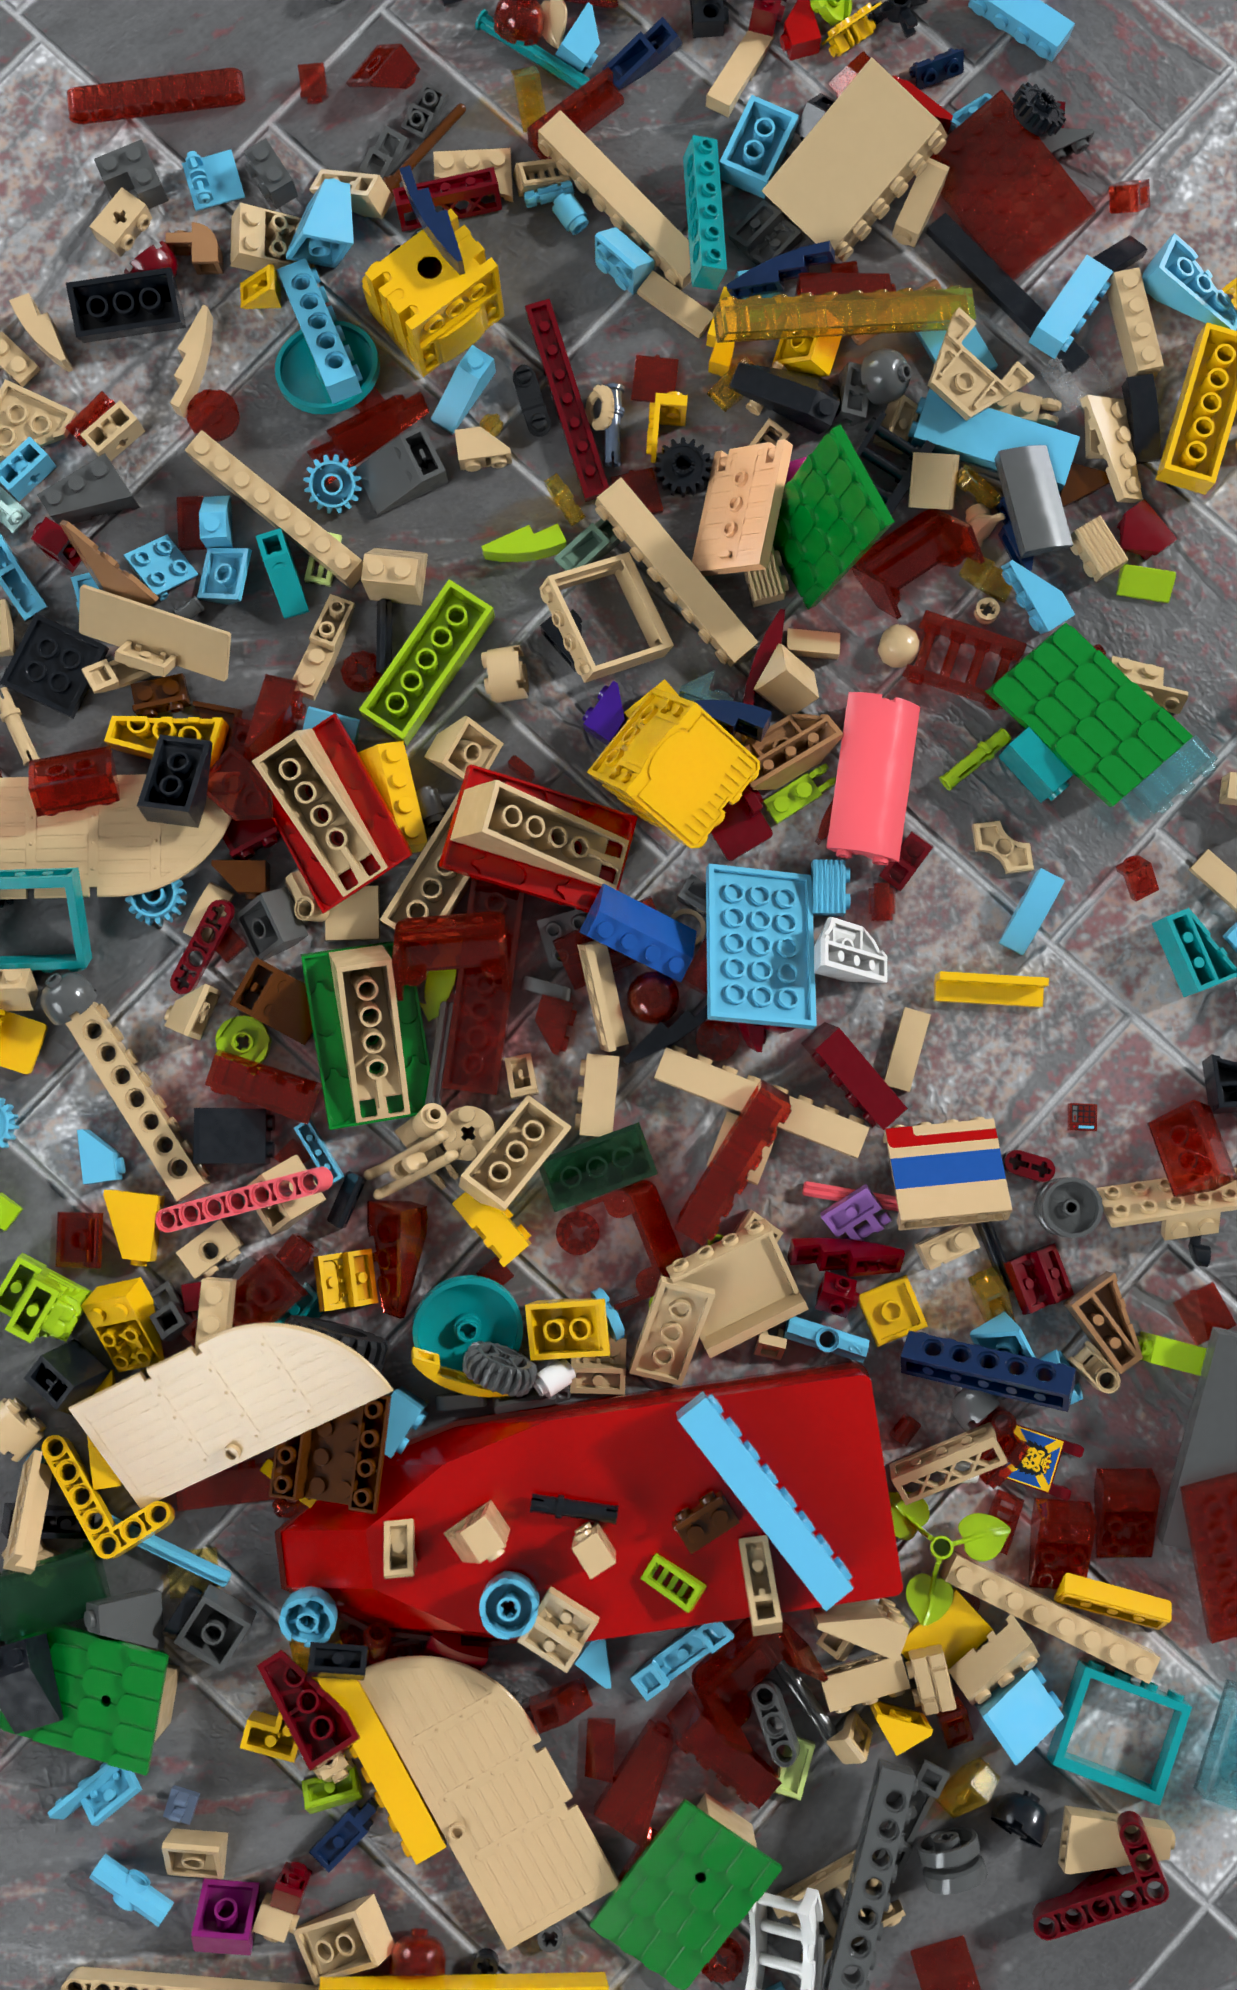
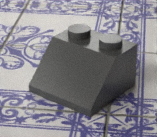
(270, 924)

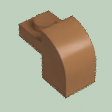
(201, 244)

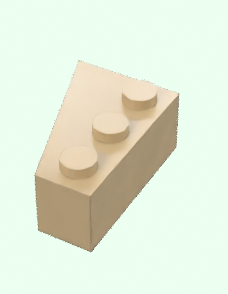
(995, 1662)

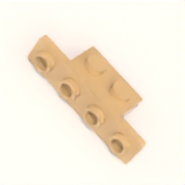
(1150, 680)

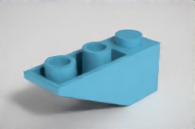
(1040, 599)

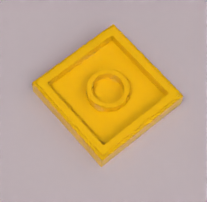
(891, 1310)

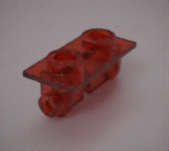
(89, 415)
(1015, 1452)

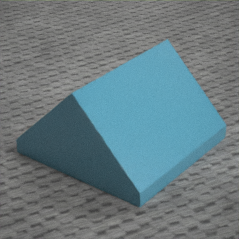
(1002, 1335)

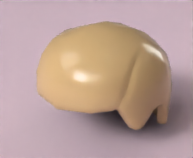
(898, 646)

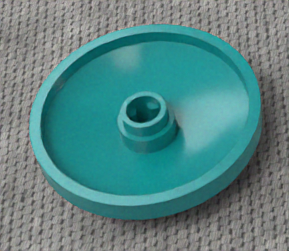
(301, 379)
(463, 1313)

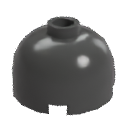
(886, 375)
(66, 995)
(972, 1406)

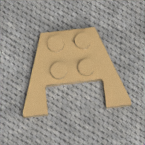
(964, 379)

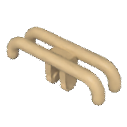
(411, 1165)

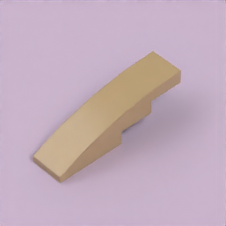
(195, 353)

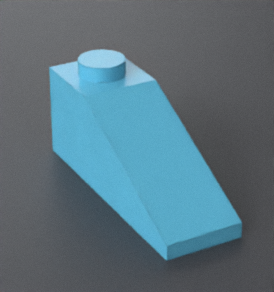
(464, 389)

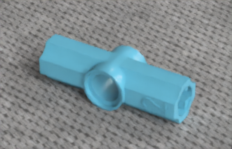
(843, 1343)
(131, 1890)

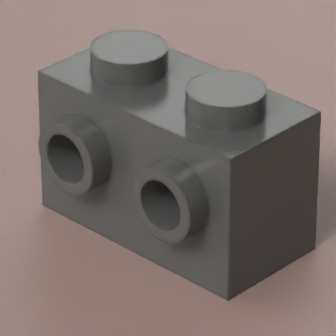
(271, 174)

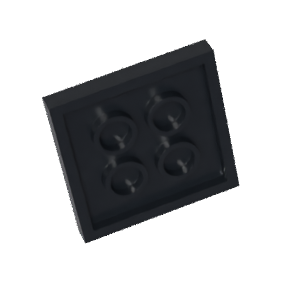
(51, 664)

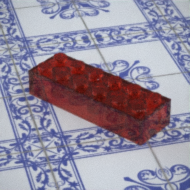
(732, 1162)

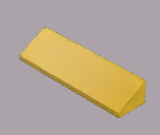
(1114, 1601)

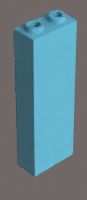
(986, 434)

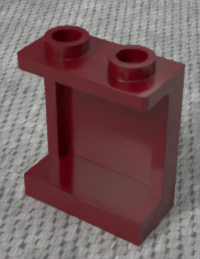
(250, 835)

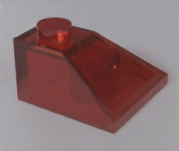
(387, 68)

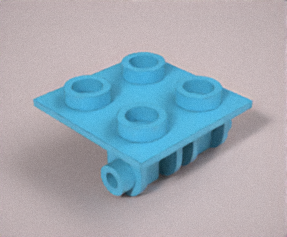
(212, 179)
(160, 565)

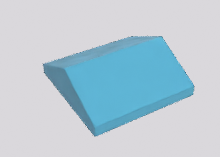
(224, 575)

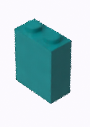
(1036, 766)

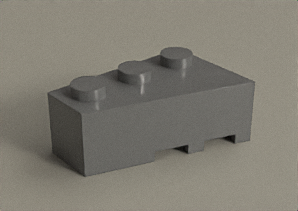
(88, 493)

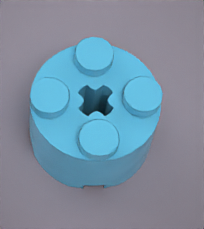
(518, 1619)

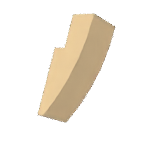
(41, 330)

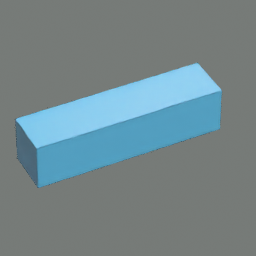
(318, 1150)

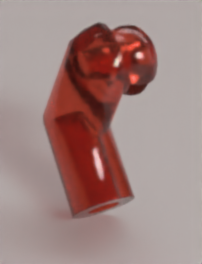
(286, 1509)

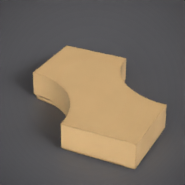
(992, 839)

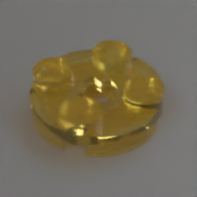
(564, 499)

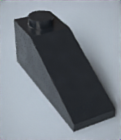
(58, 1523)

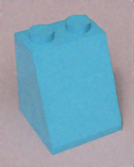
(325, 227)
(1021, 1713)

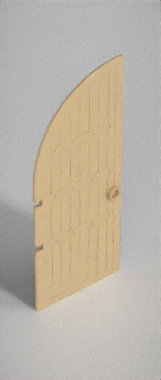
(108, 843)
(223, 1404)
(491, 1792)

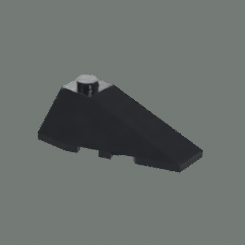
(793, 394)

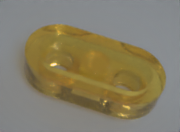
(971, 481)

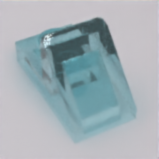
(700, 689)

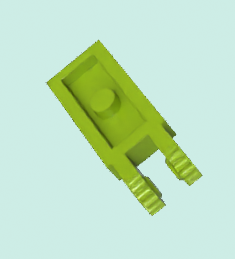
(797, 795)

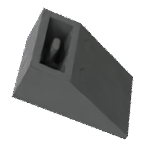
(402, 471)

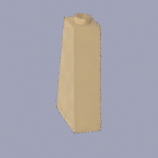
(1093, 1841)

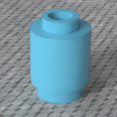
(570, 213)

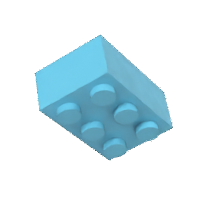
(757, 145)

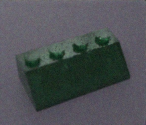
(597, 1167)

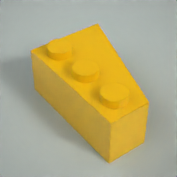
(494, 1227)

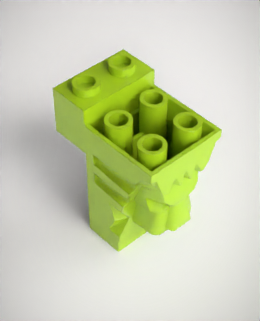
(40, 1301)

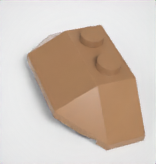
(792, 748)

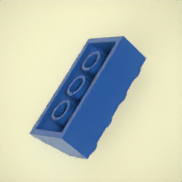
(640, 933)

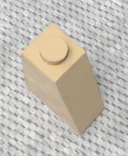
(920, 203)

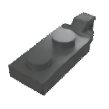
(531, 1400)

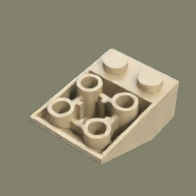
(261, 238)

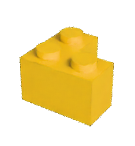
(269, 1736)

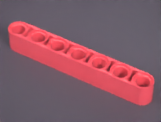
(254, 1196)

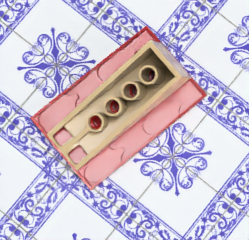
(330, 812)
(536, 839)

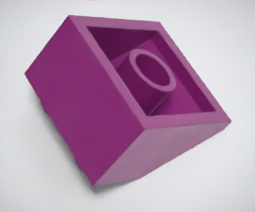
(226, 1917)

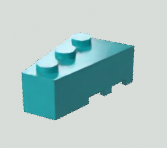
(1192, 953)

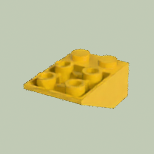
(123, 1323)

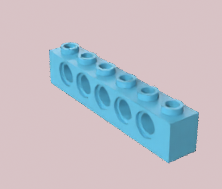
(319, 330)

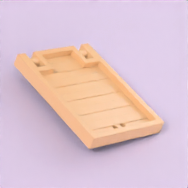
(742, 508)

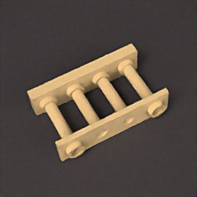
(834, 1876)

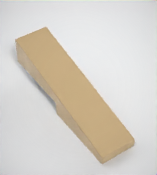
(737, 72)

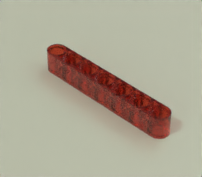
(156, 96)

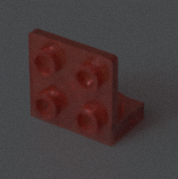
(945, 1966)

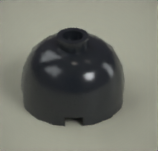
(1023, 1817)

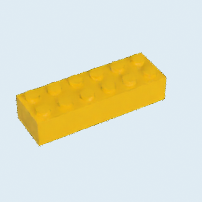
(1202, 413)

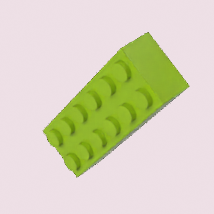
(427, 662)

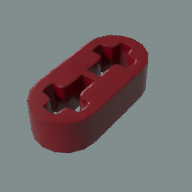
(1029, 1159)

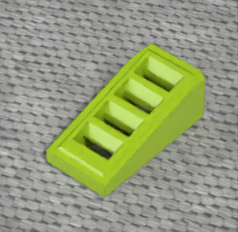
(689, 1580)

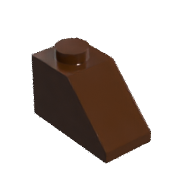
(245, 876)

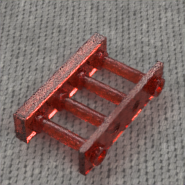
(958, 634)

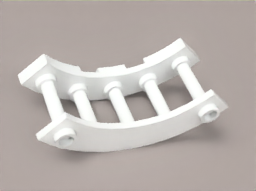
(809, 1913)

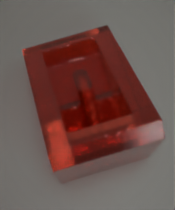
(955, 1725)

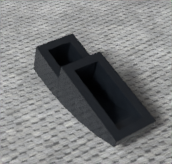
(1143, 417)

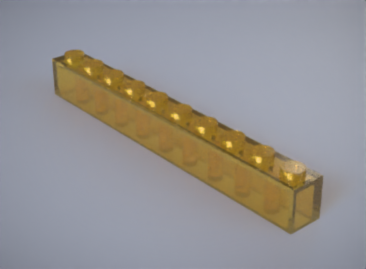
(839, 313)

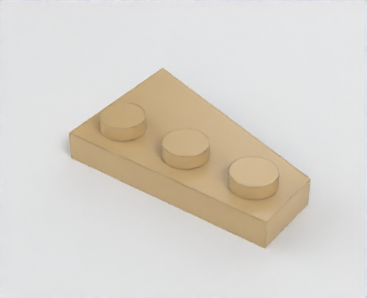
(463, 161)

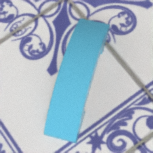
(679, 1656)

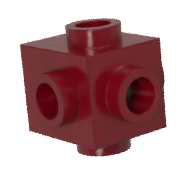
(836, 1294)

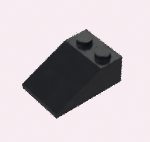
(177, 781)
(28, 1685)

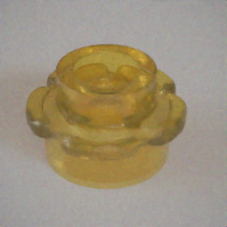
(492, 424)

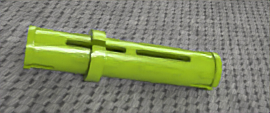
(983, 752)

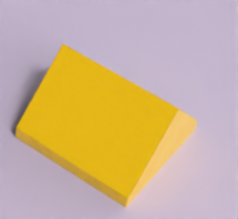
(901, 1725)

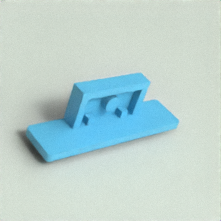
(99, 1794)

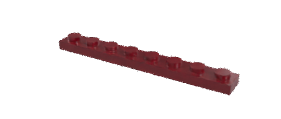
(567, 399)

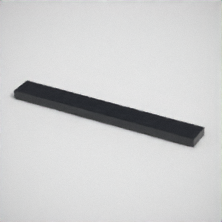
(996, 283)

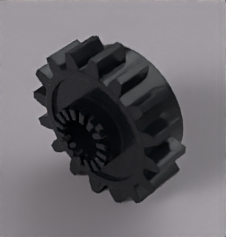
(1037, 110)
(683, 454)

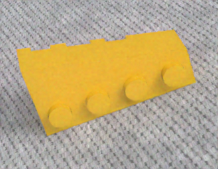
(140, 734)

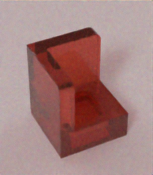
(1129, 196)

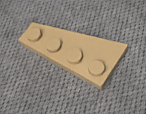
(1115, 445)

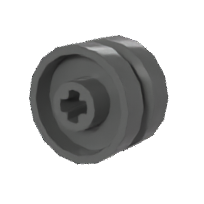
(1075, 1221)
(951, 1860)

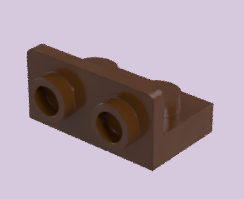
(160, 695)
(704, 1521)

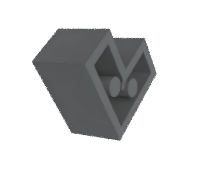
(132, 169)

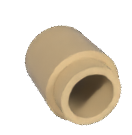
(429, 1120)

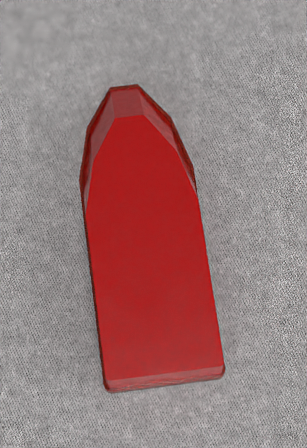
(621, 1450)

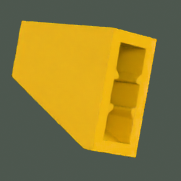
(135, 1224)

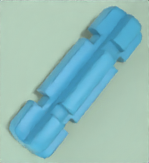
(547, 193)

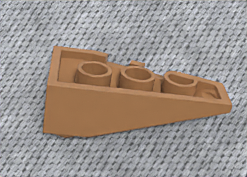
(106, 569)

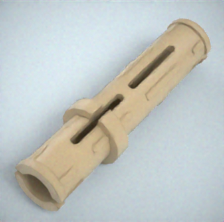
(16, 727)

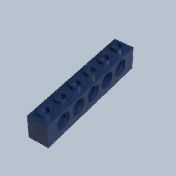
(966, 1367)

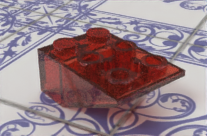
(1125, 1512)
(1060, 1541)

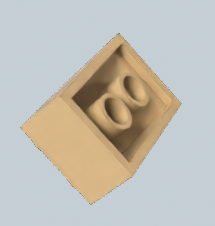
(345, 1940)

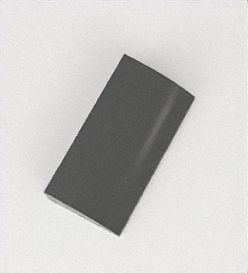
(1033, 500)

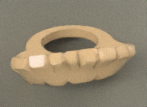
(607, 410)

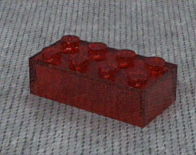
(261, 1295)

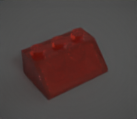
(73, 781)
(1192, 1150)

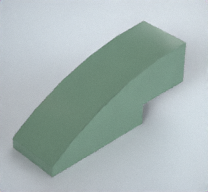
(588, 546)

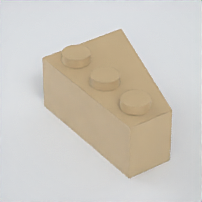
(479, 1535)

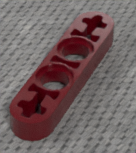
(198, 944)

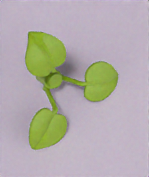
(982, 1541)

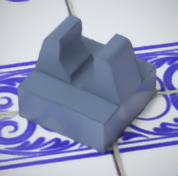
(181, 1805)

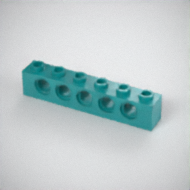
(704, 213)

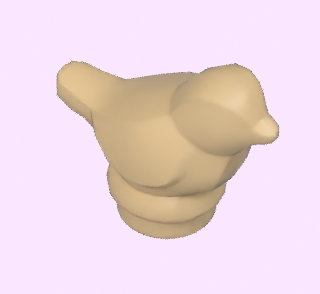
(982, 521)

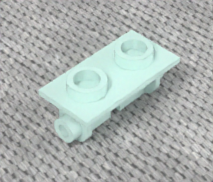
(11, 512)

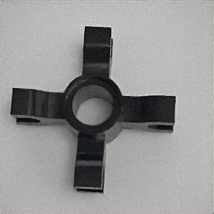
(898, 14)

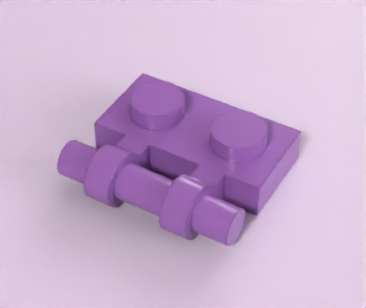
(853, 1210)

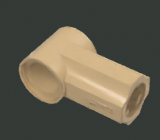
(305, 904)

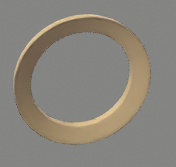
(694, 913)

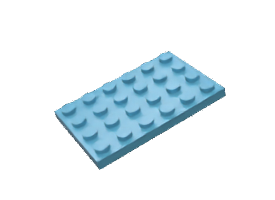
(760, 947)

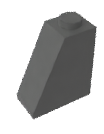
(128, 1617)

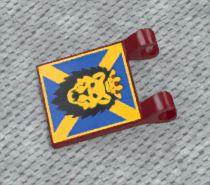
(1041, 1463)

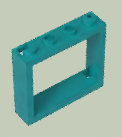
(52, 878)
(1057, 1754)

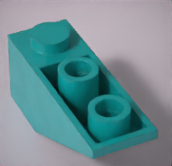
(282, 573)

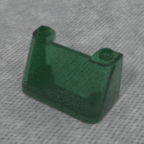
(52, 1593)

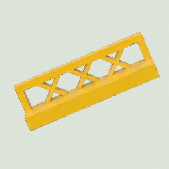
(989, 989)

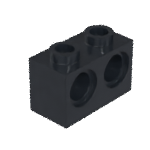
(704, 26)

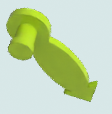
(437, 989)

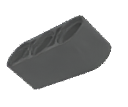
(773, 1736)

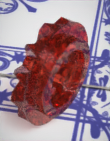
(357, 682)
(728, 1046)
(575, 1245)
(734, 1963)

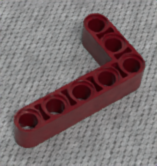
(1109, 1890)

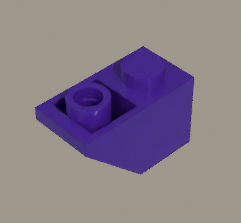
(607, 716)

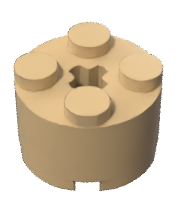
(506, 674)
(468, 1118)
(17, 1429)

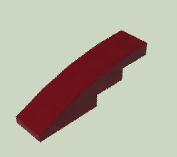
(767, 647)
(854, 1256)

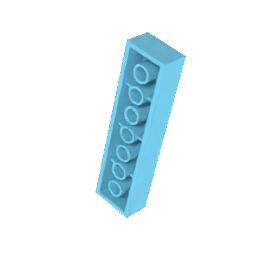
(766, 1503)

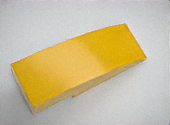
(722, 353)

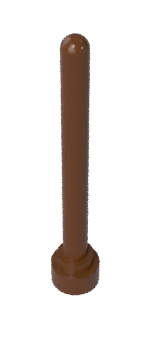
(394, 181)

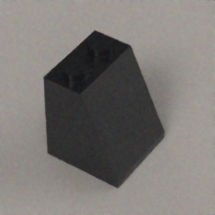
(233, 1136)

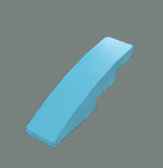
(18, 584)

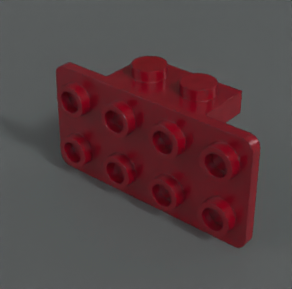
(742, 825)

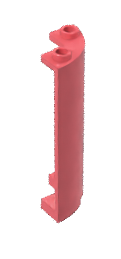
(873, 777)

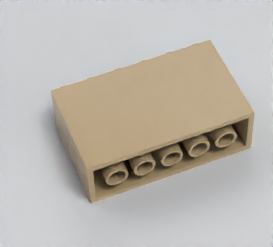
(856, 160)

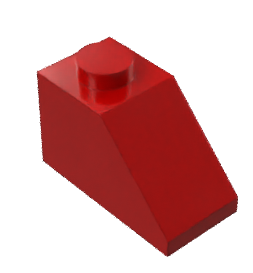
(801, 32)

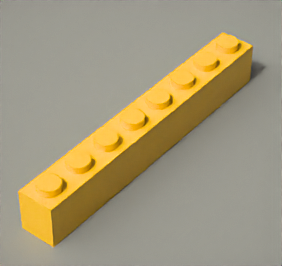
(387, 1772)

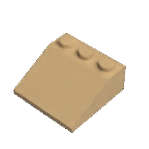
(867, 1624)

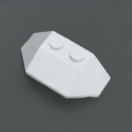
(849, 953)

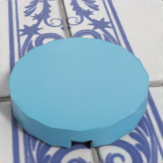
(614, 1322)

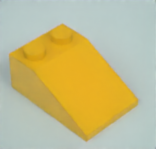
(567, 1328)

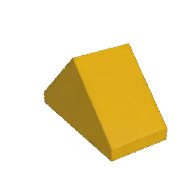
(261, 290)

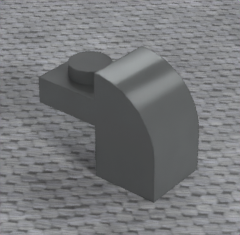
(169, 1314)

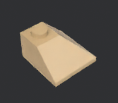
(461, 746)
(193, 1011)

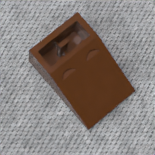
(275, 1000)

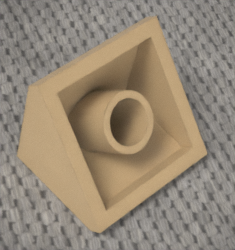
(933, 481)
(787, 682)
(195, 1853)

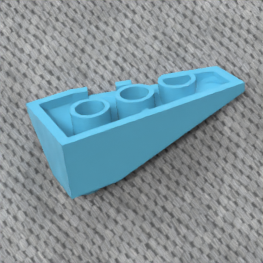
(1180, 283)

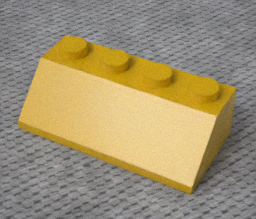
(393, 778)

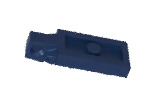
(344, 1835)

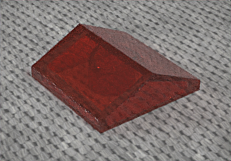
(79, 1239)

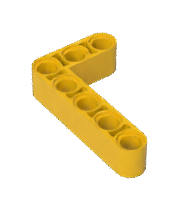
(96, 1505)

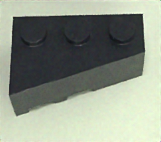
(1220, 1084)

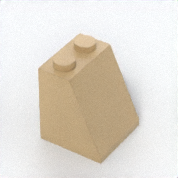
(394, 575)

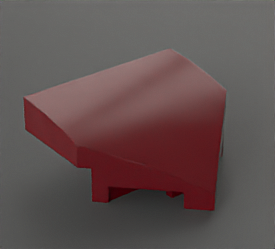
(1144, 531)

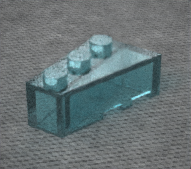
(1175, 775)

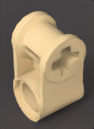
(1092, 1365)

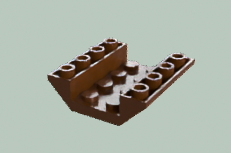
(336, 1459)

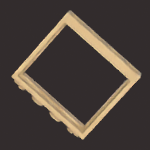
(638, 599)

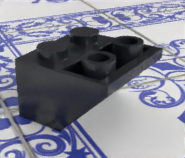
(67, 1375)

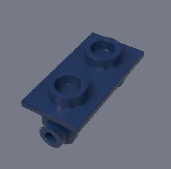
(941, 68)

